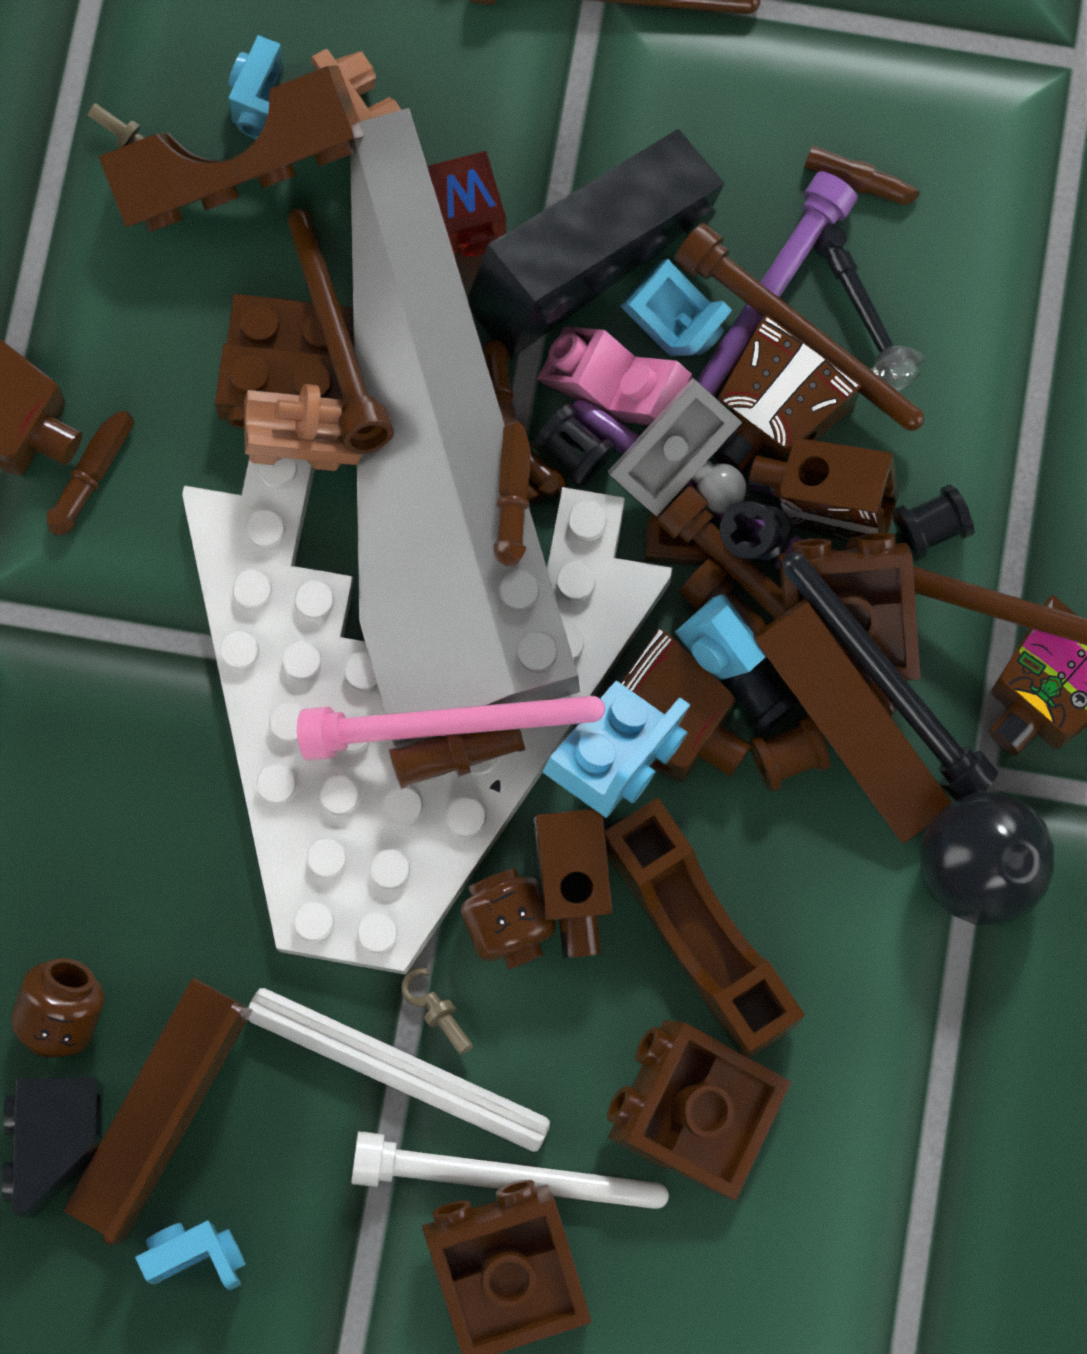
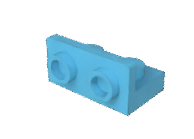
(613, 756)

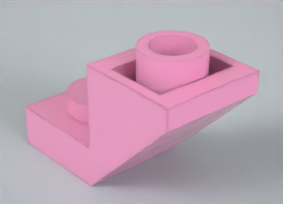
(602, 371)

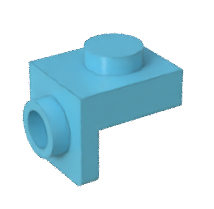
(251, 80)
(675, 311)
(720, 640)
(177, 1250)

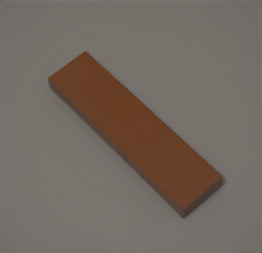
(852, 720)

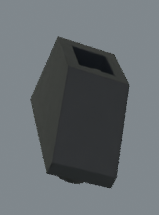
(55, 1137)

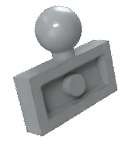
(678, 450)

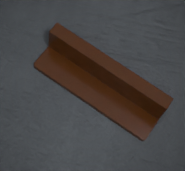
(157, 1111)

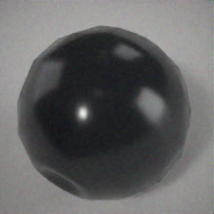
(987, 858)

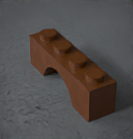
(303, 121)
(711, 950)

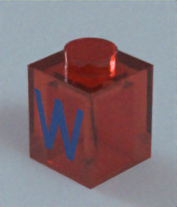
(469, 202)

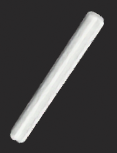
(399, 1070)

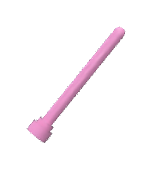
(325, 733)

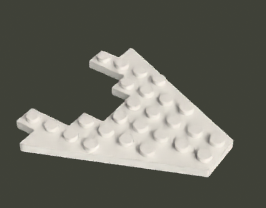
(342, 850)

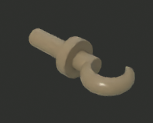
(126, 133)
(438, 1012)

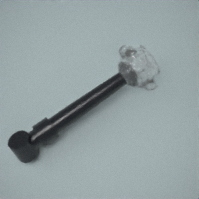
(894, 363)

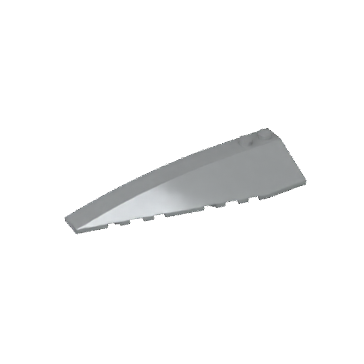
(433, 599)

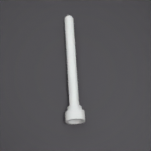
(380, 1160)

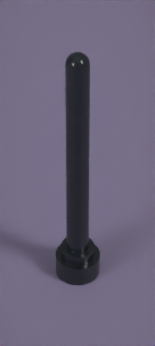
(962, 769)

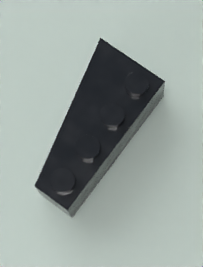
(591, 241)

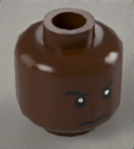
(507, 918)
(57, 1008)

